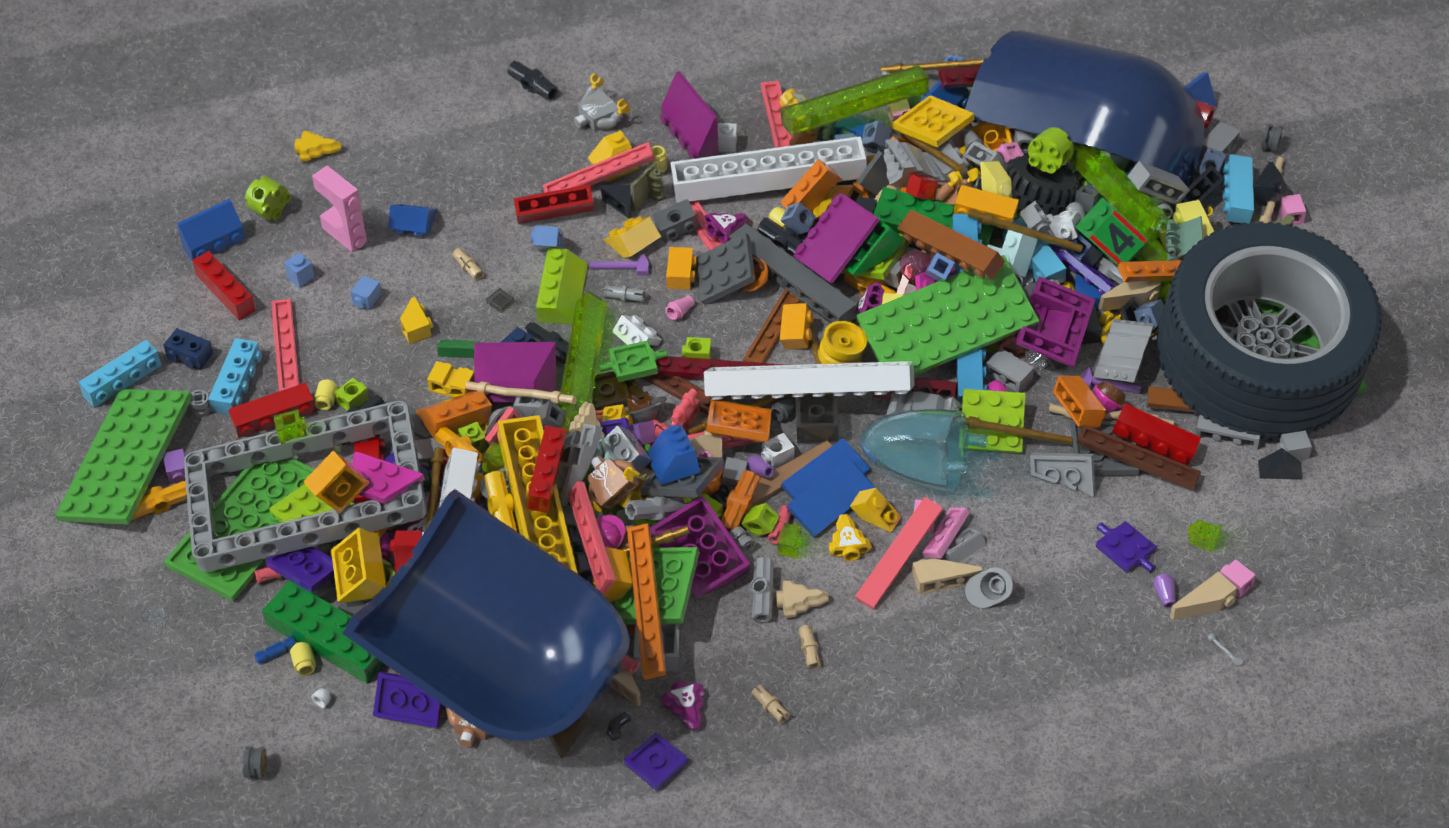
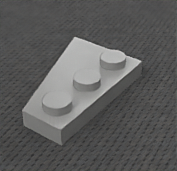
(1066, 469)

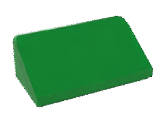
(456, 348)

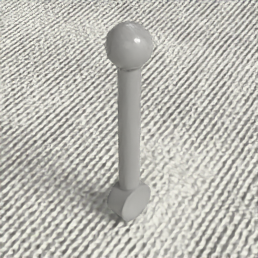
(1237, 661)

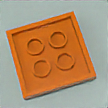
(739, 421)

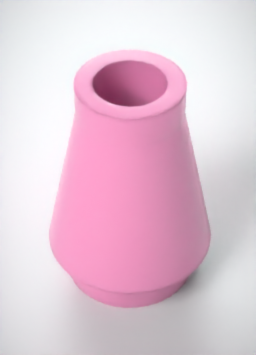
(678, 308)

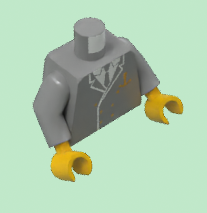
(598, 109)

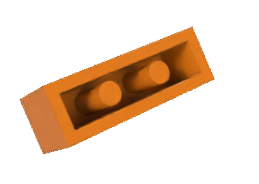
(812, 186)
(1079, 401)

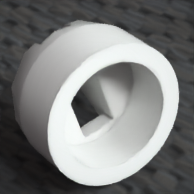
(321, 697)

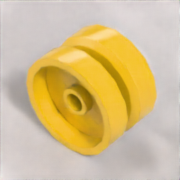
(842, 343)

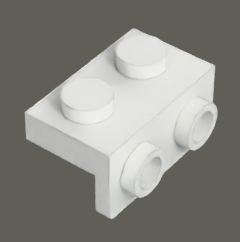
(1063, 225)
(633, 330)

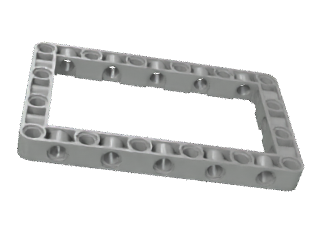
(311, 530)

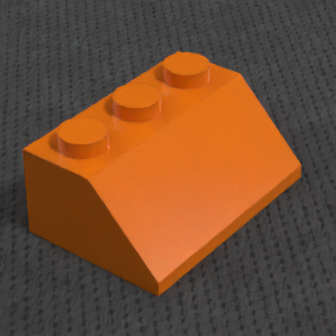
(456, 412)

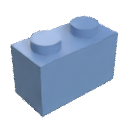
(547, 237)

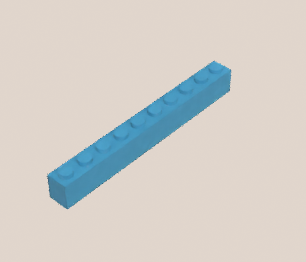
(969, 366)

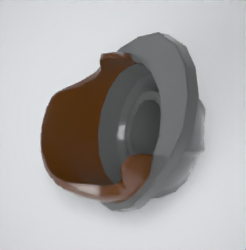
(644, 409)

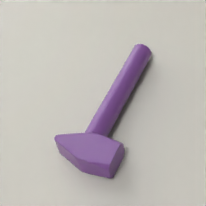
(641, 265)
(1089, 379)

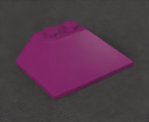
(1062, 322)
(515, 366)

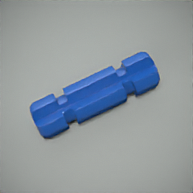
(274, 650)

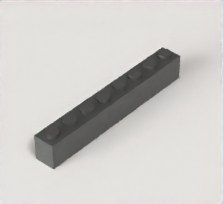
(800, 280)

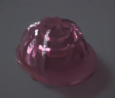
(914, 263)

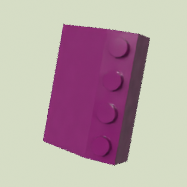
(690, 119)
(836, 237)
(719, 556)

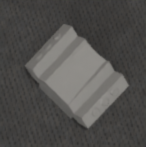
(907, 159)
(1124, 350)
(920, 400)

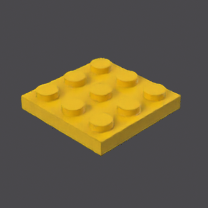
(933, 121)

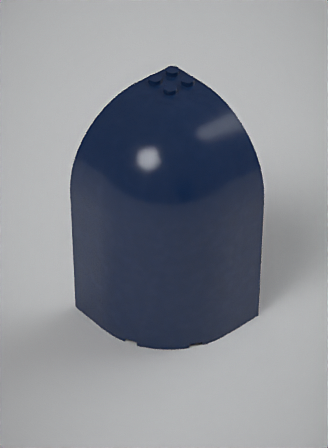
(1094, 96)
(494, 627)

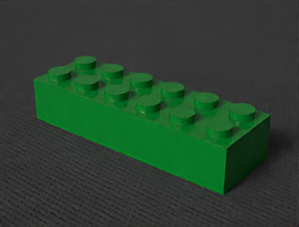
(895, 206)
(321, 625)

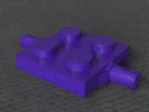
(1126, 546)

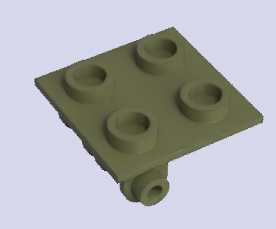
(647, 186)

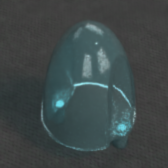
(922, 446)

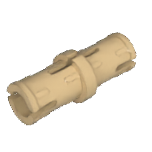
(468, 264)
(809, 647)
(770, 704)

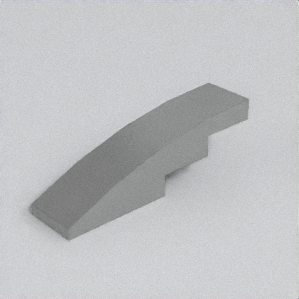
(578, 461)

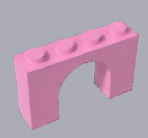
(345, 218)

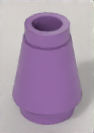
(759, 466)
(1165, 588)

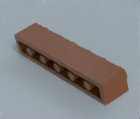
(951, 244)

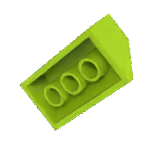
(560, 286)

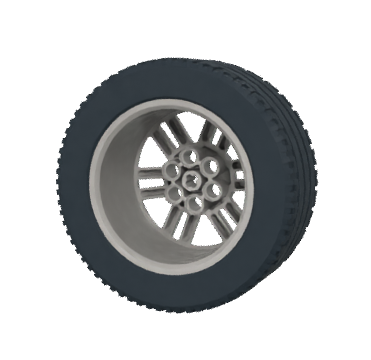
(1254, 372)

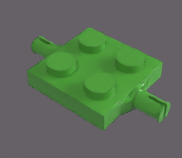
(633, 361)

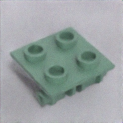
(1182, 237)

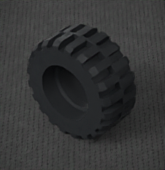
(1050, 190)

